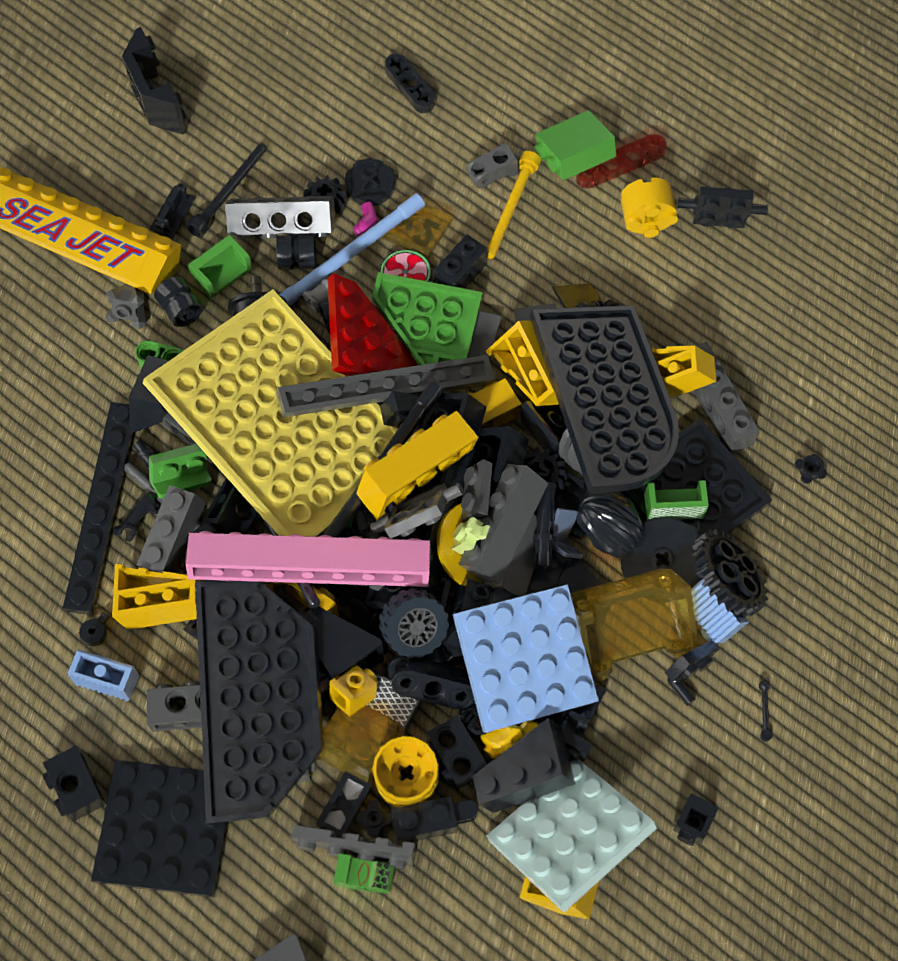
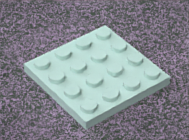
(571, 836)

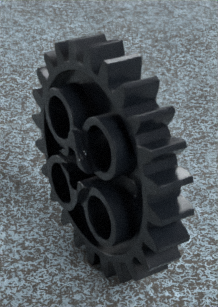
(730, 573)

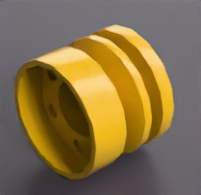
(405, 754)

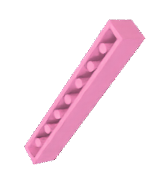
(308, 559)

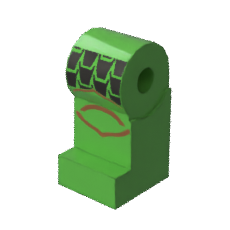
(363, 874)

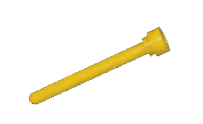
(528, 164)

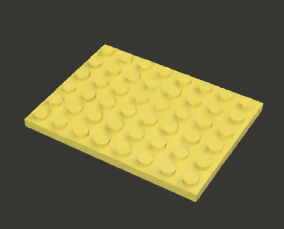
(226, 400)

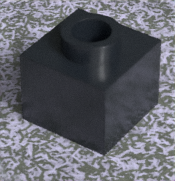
(397, 408)

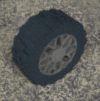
(413, 623)

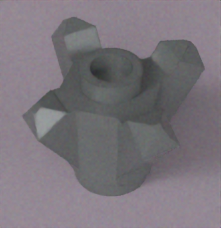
(126, 304)

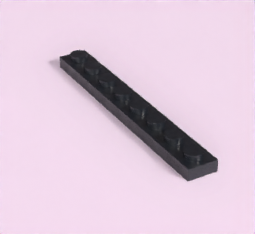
(100, 512)

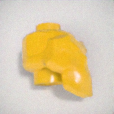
(501, 739)

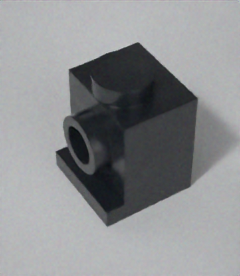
(700, 811)

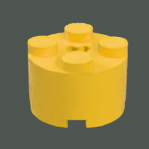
(648, 206)

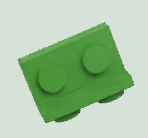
(179, 468)

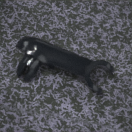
(143, 505)

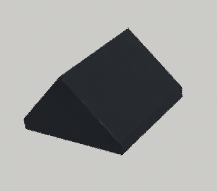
(544, 424)

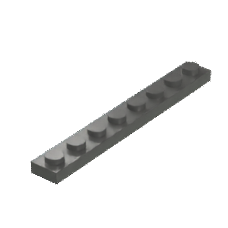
(377, 386)

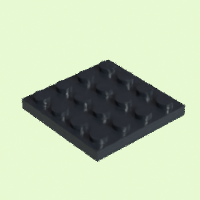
(730, 488)
(158, 832)

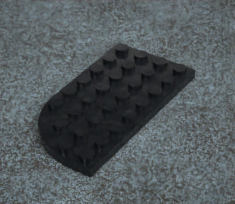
(608, 394)

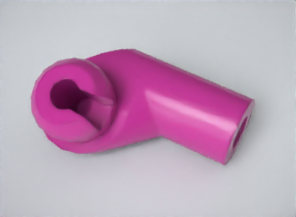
(369, 219)

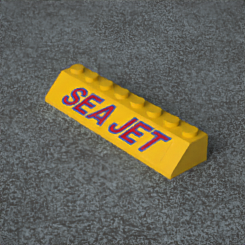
(86, 233)

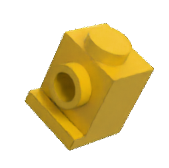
(353, 689)

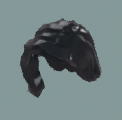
(610, 522)

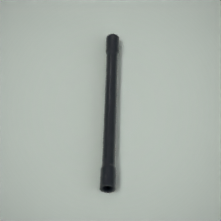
(423, 405)

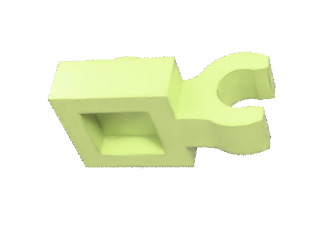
(467, 534)

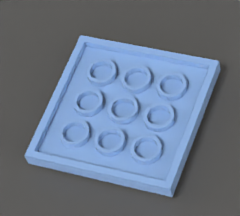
(525, 658)

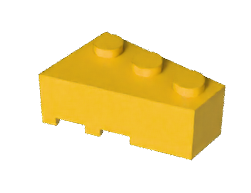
(684, 368)
(151, 597)

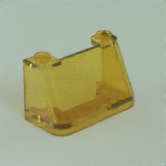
(635, 619)

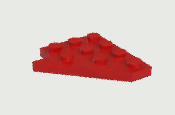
(359, 333)

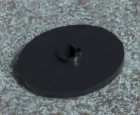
(664, 537)

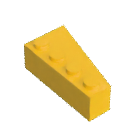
(414, 462)

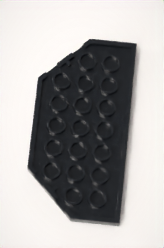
(255, 698)

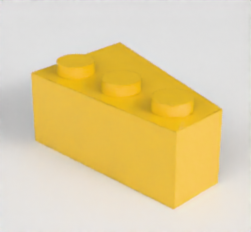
(523, 359)

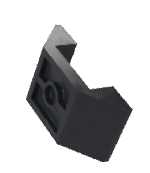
(160, 105)

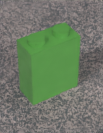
(575, 145)

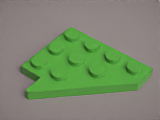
(428, 317)

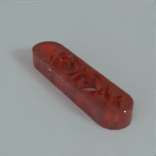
(623, 164)

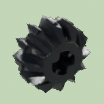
(328, 187)

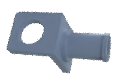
(563, 524)

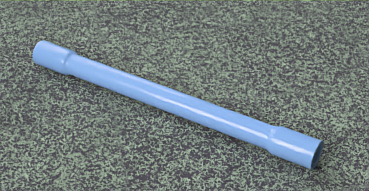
(402, 212)

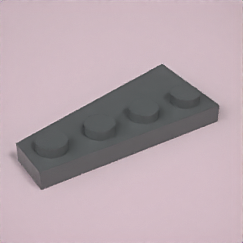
(379, 849)

